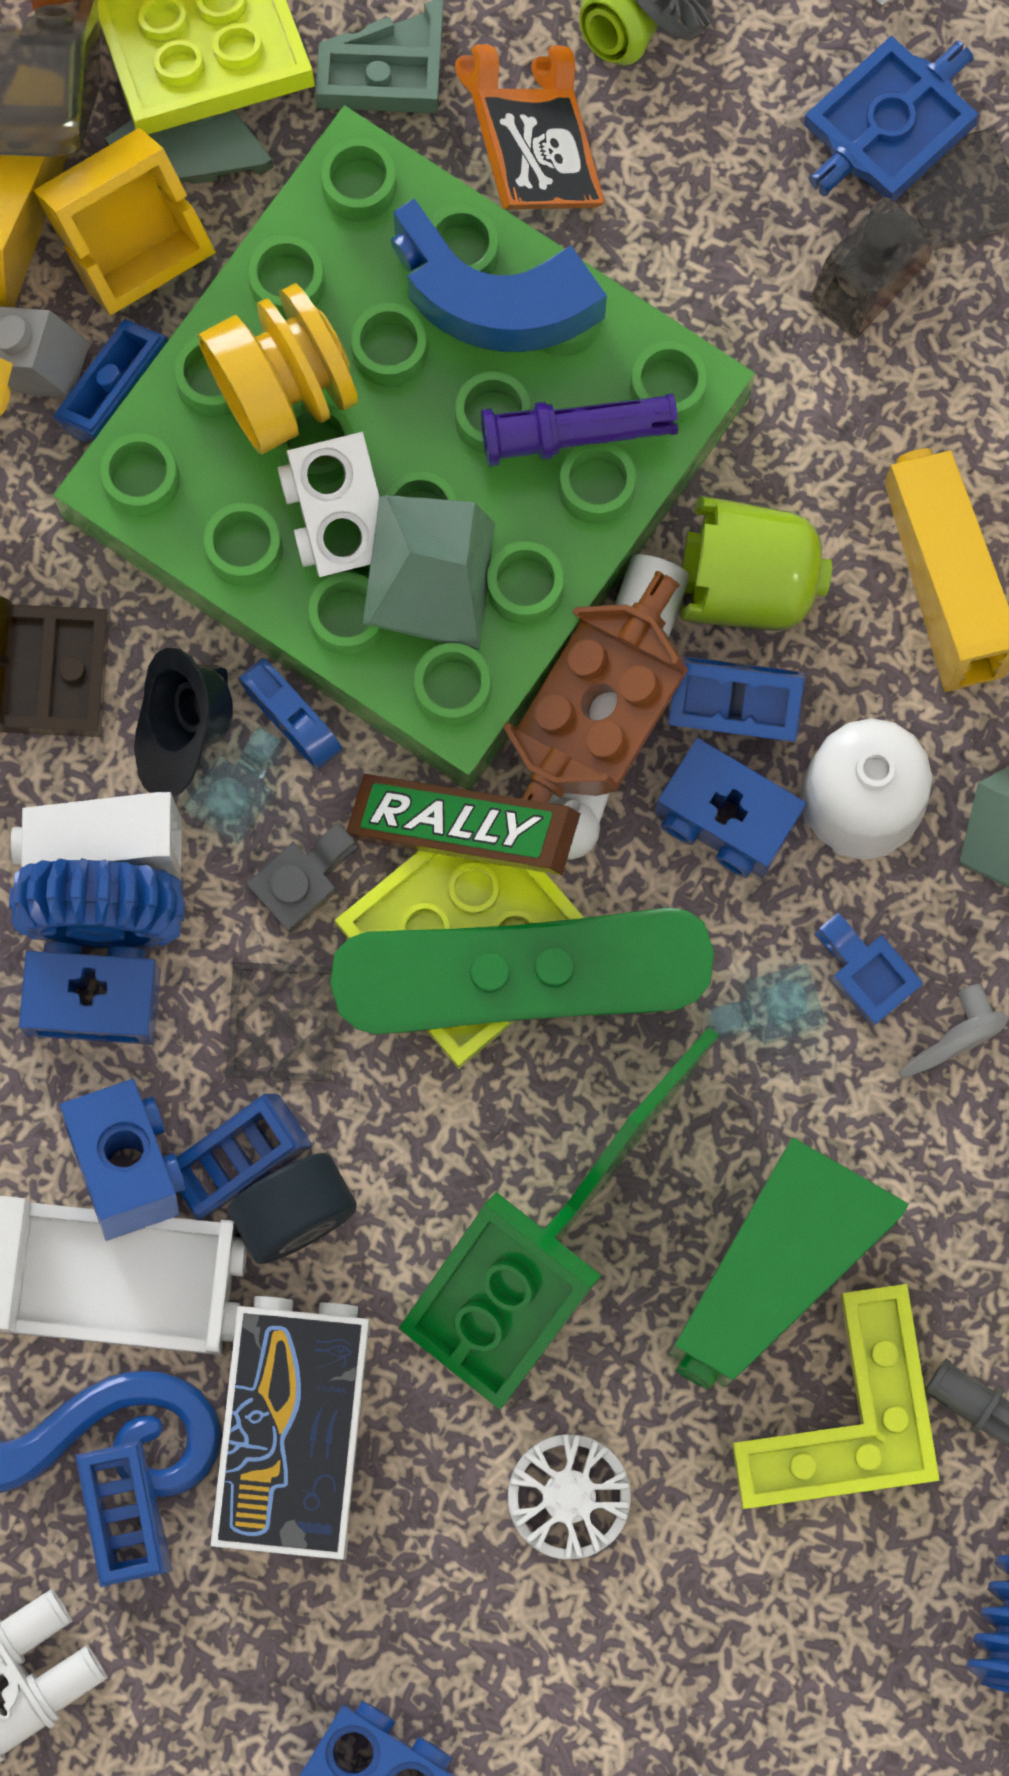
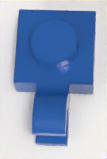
(872, 976)

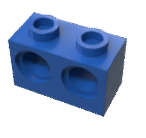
(739, 699)
(389, 1751)

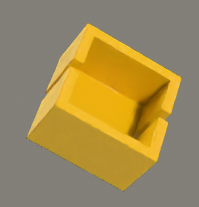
(119, 223)

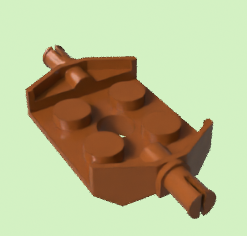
(610, 651)

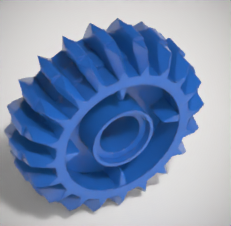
(97, 903)

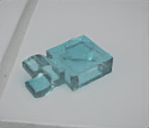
(233, 795)
(776, 1005)

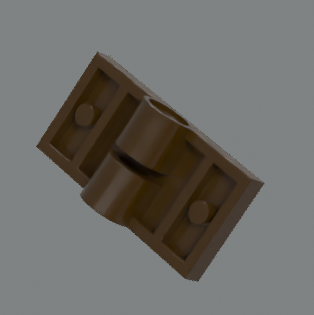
(52, 669)

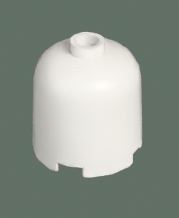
(867, 789)

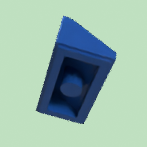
(109, 380)

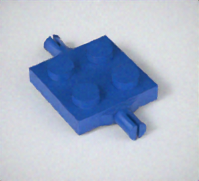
(891, 119)

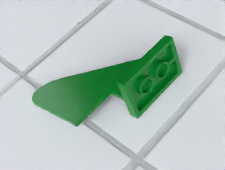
(512, 1281)

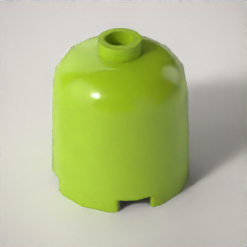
(752, 566)

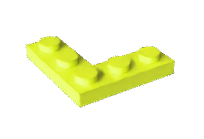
(895, 1431)

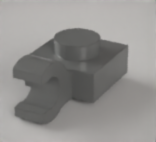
(297, 883)

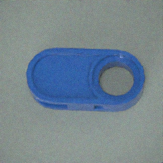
(290, 713)

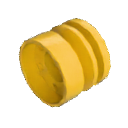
(278, 368)

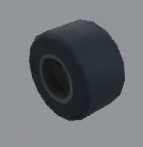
(292, 1208)

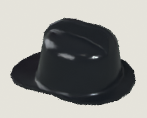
(180, 716)

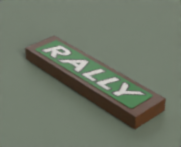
(464, 823)

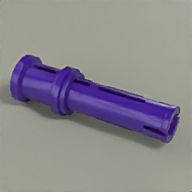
(548, 430)

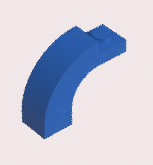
(495, 310)

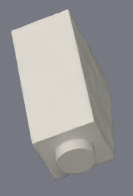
(118, 829)

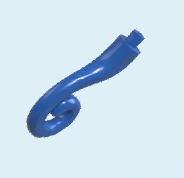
(40, 1448)

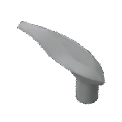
(979, 1027)

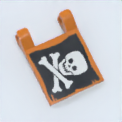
(533, 134)

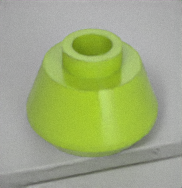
(616, 29)

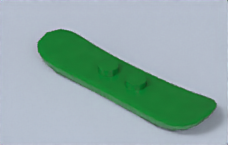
(522, 971)

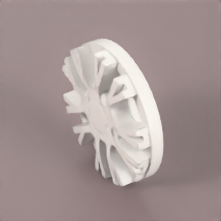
(569, 1496)

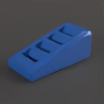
(283, 1124)
(104, 1545)

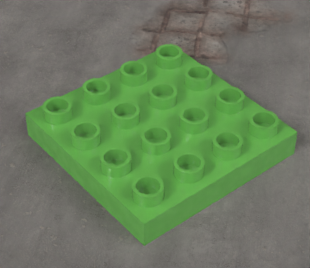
(208, 516)

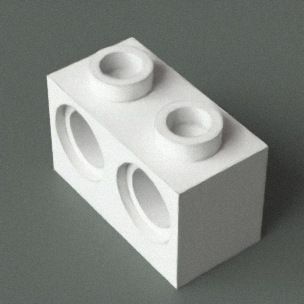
(354, 501)

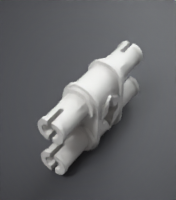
(34, 1700)

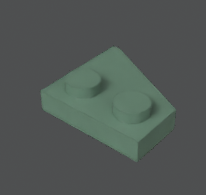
(384, 65)
(207, 147)

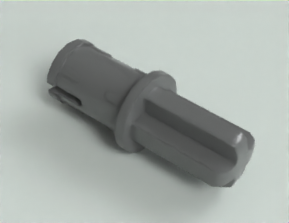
(971, 1401)

